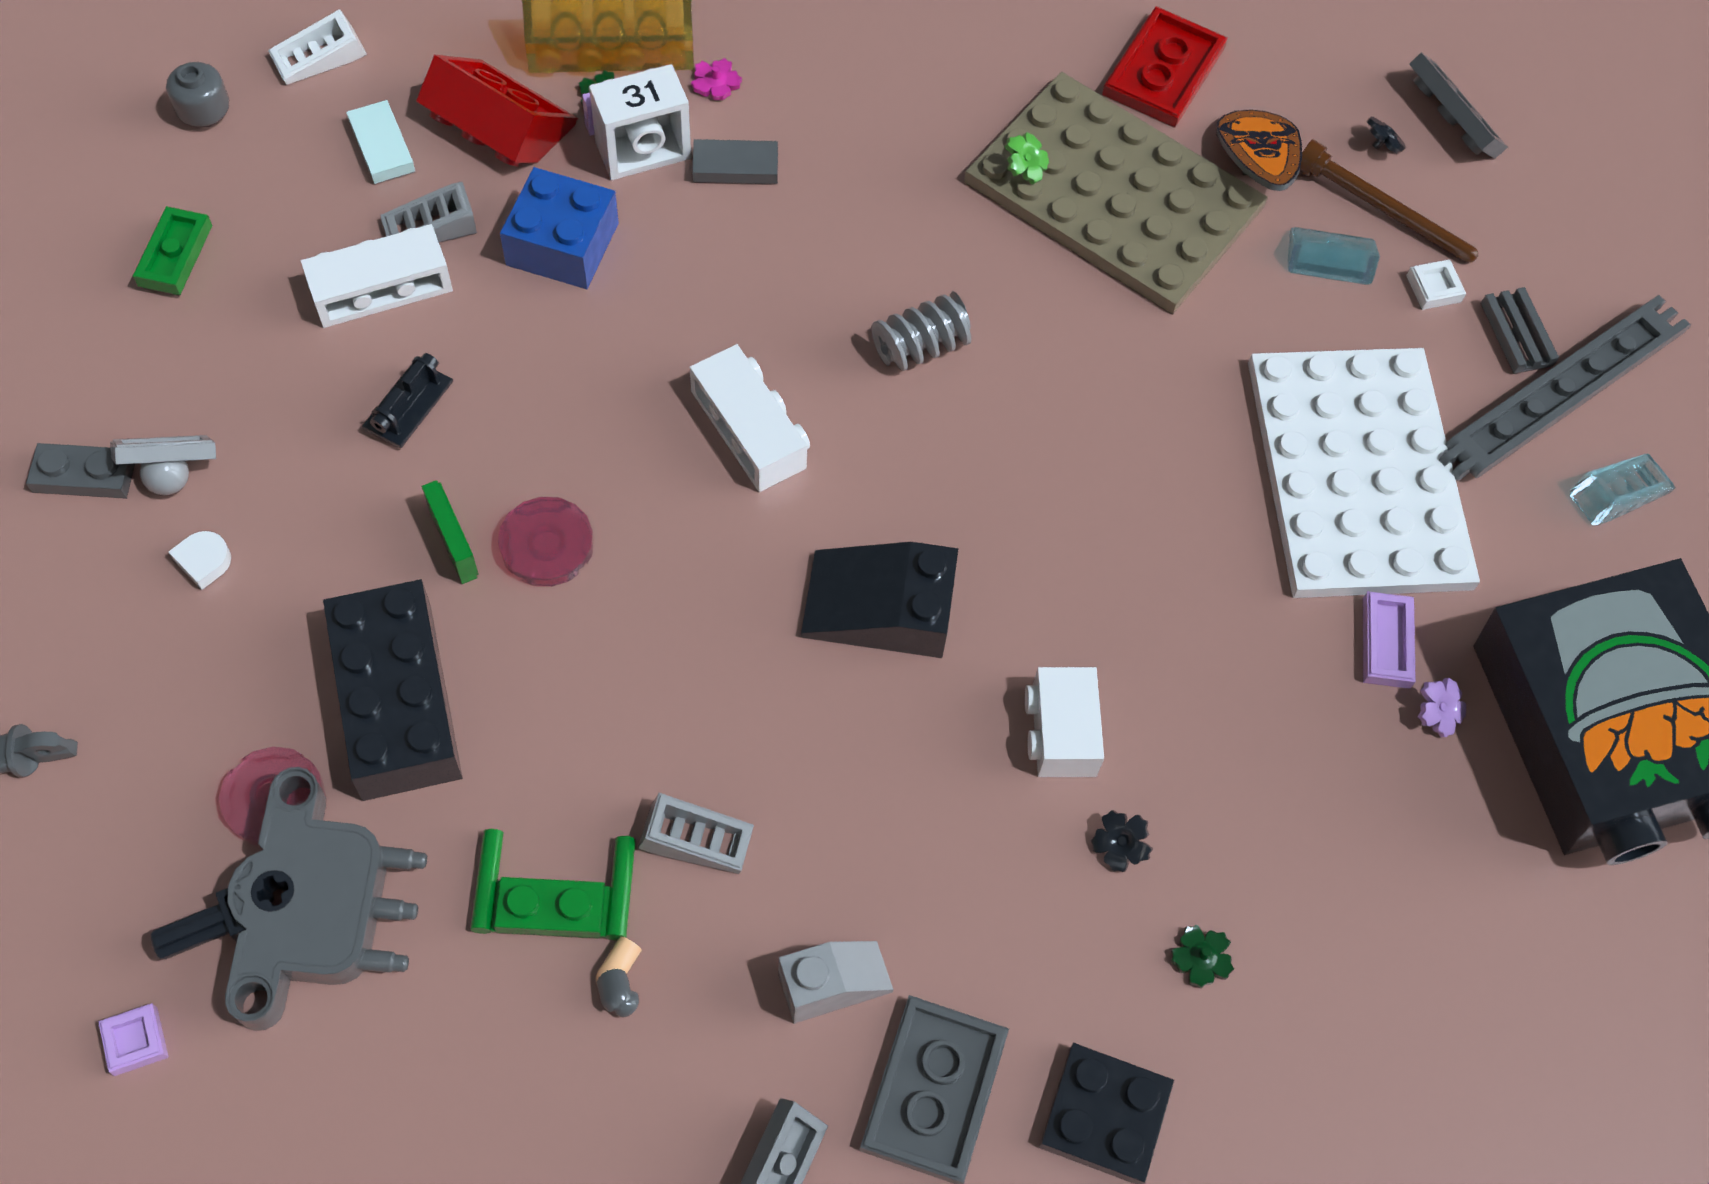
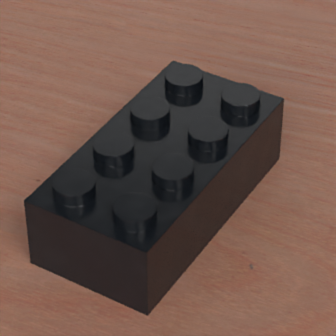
(391, 690)

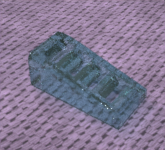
(1618, 490)

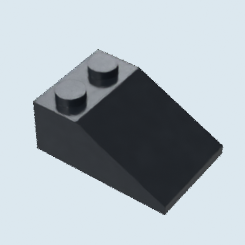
(882, 597)

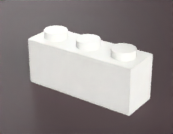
(377, 275)
(749, 417)

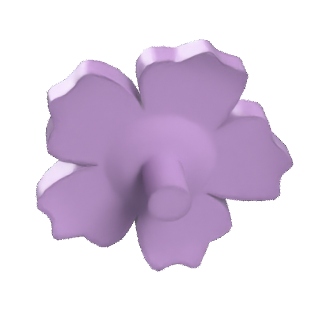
(1443, 707)

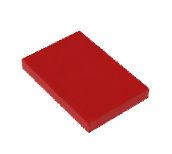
(1165, 66)

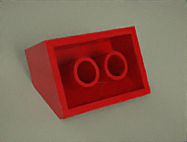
(493, 109)

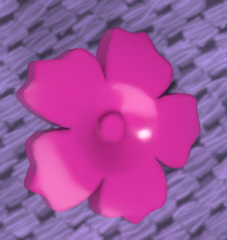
(715, 80)

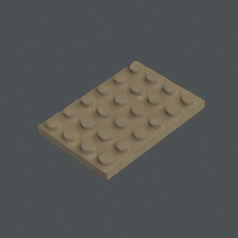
(1120, 193)

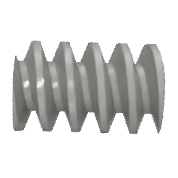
(922, 330)

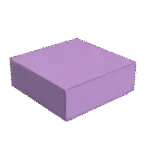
(133, 1039)

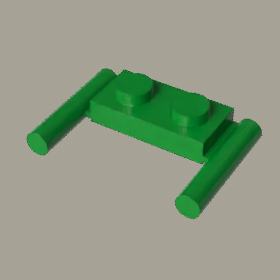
(552, 905)

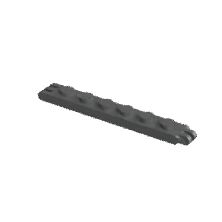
(1562, 389)

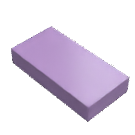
(1388, 640)

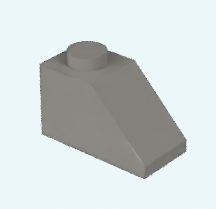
(832, 977)

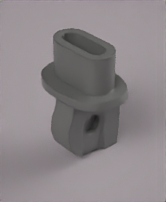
(24, 750)

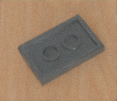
(934, 1090)

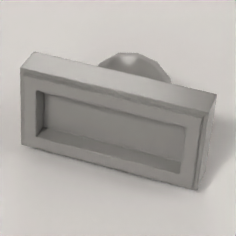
(163, 459)

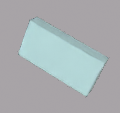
(380, 141)

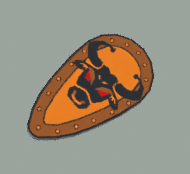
(1262, 146)

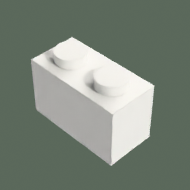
(1065, 722)

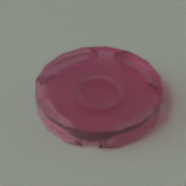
(546, 541)
(242, 785)

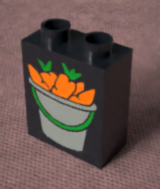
(1609, 706)

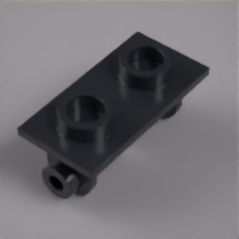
(408, 401)

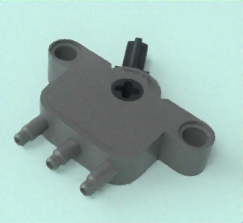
(327, 909)

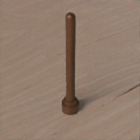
(1318, 162)

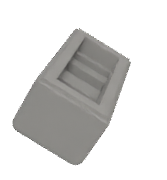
(436, 203)
(691, 851)

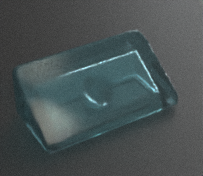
(1332, 255)

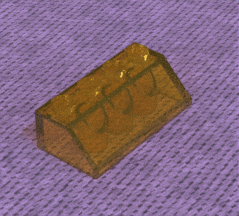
(607, 35)

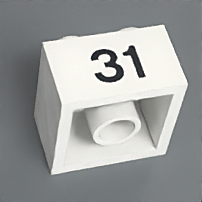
(641, 121)

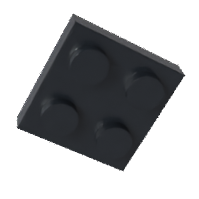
(1107, 1114)

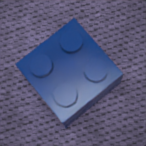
(559, 228)

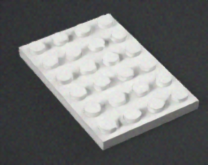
(1360, 473)

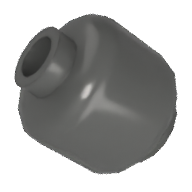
(197, 94)

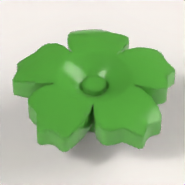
(1026, 157)

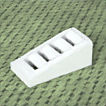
(341, 49)

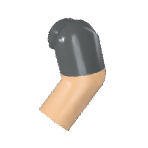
(613, 979)

